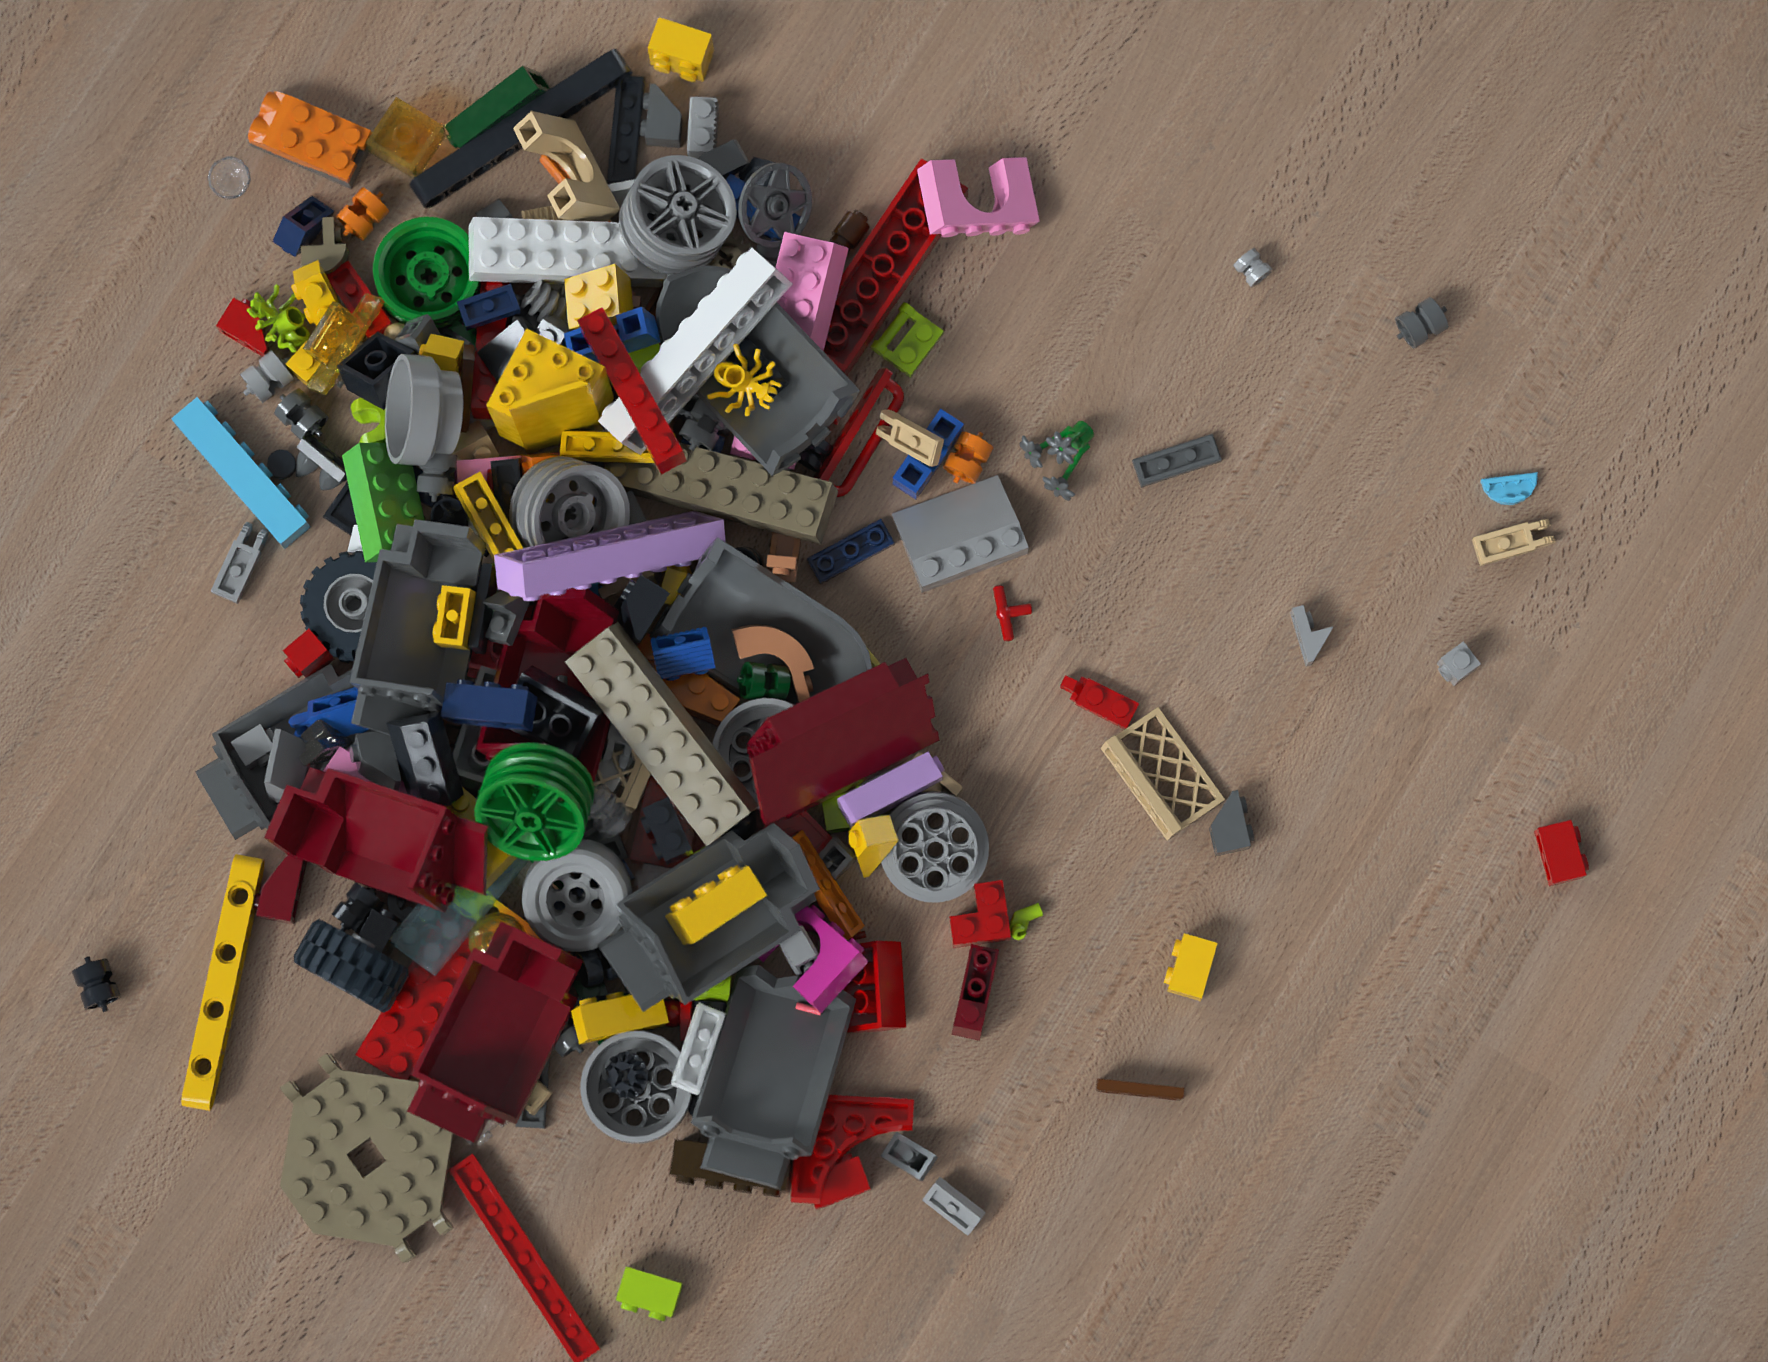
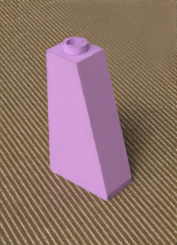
(891, 789)

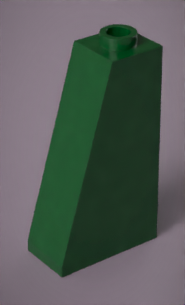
(496, 105)

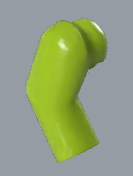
(1021, 918)

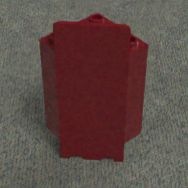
(552, 635)
(840, 739)
(381, 838)
(494, 1034)

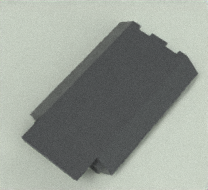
(768, 1077)

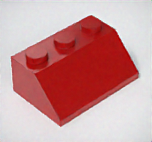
(878, 989)

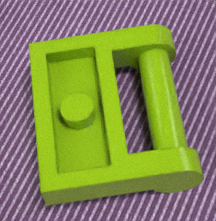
(914, 345)

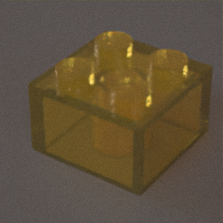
(406, 138)

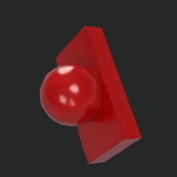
(678, 1015)

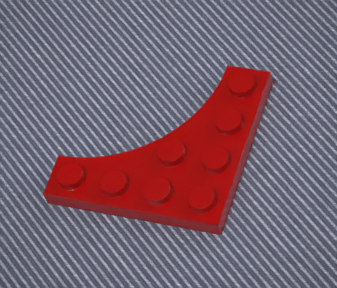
(843, 1126)

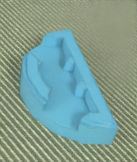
(1510, 489)

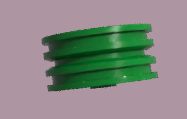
(423, 236)
(524, 806)

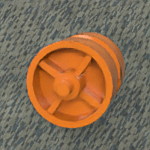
(361, 215)
(967, 459)

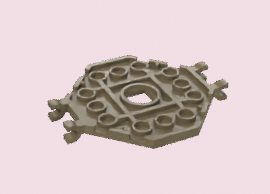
(329, 1186)

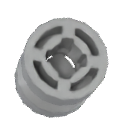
(1252, 267)

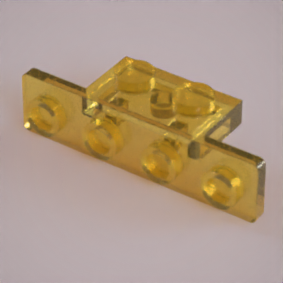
(338, 337)

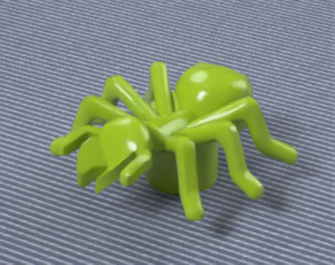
(286, 321)

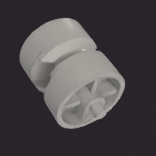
(266, 376)

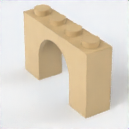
(587, 192)

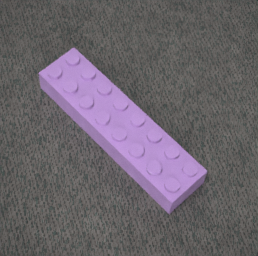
(606, 555)

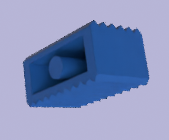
(683, 653)

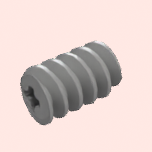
(545, 302)

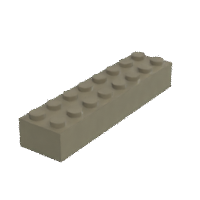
(736, 492)
(662, 733)

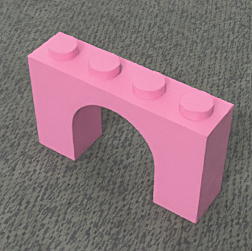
(952, 214)

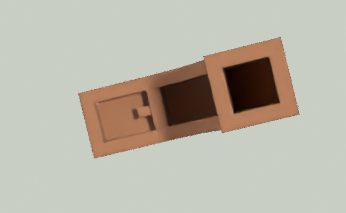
(784, 556)
(770, 640)

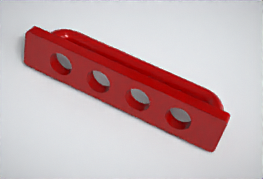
(879, 382)

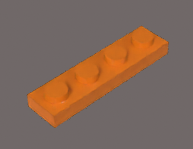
(829, 895)

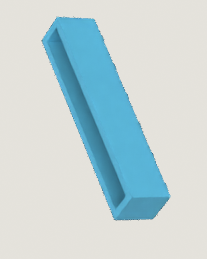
(241, 473)

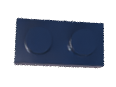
(488, 307)

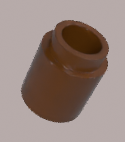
(850, 229)

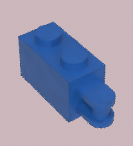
(333, 709)

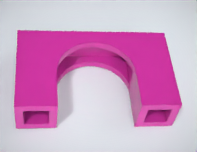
(835, 965)

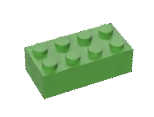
(380, 496)

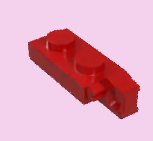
(1100, 700)

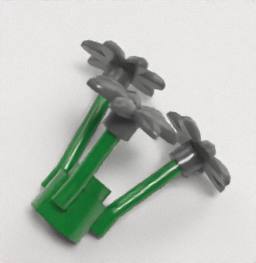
(1075, 438)

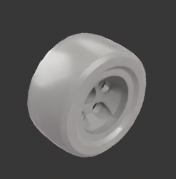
(561, 927)

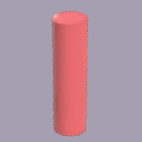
(807, 1008)

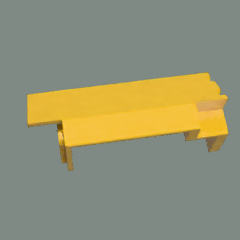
(548, 393)

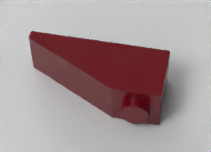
(282, 891)

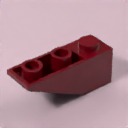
(975, 992)

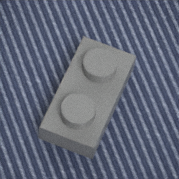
(953, 1206)

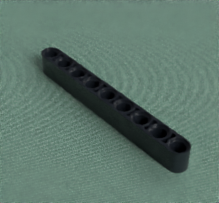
(501, 140)

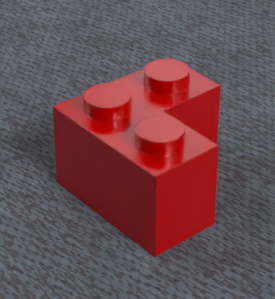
(990, 921)

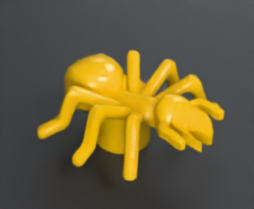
(742, 381)

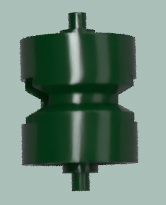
(763, 681)

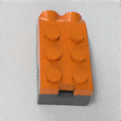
(310, 138)

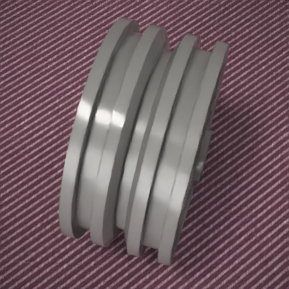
(677, 214)
(570, 504)

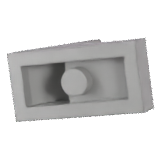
(1309, 642)

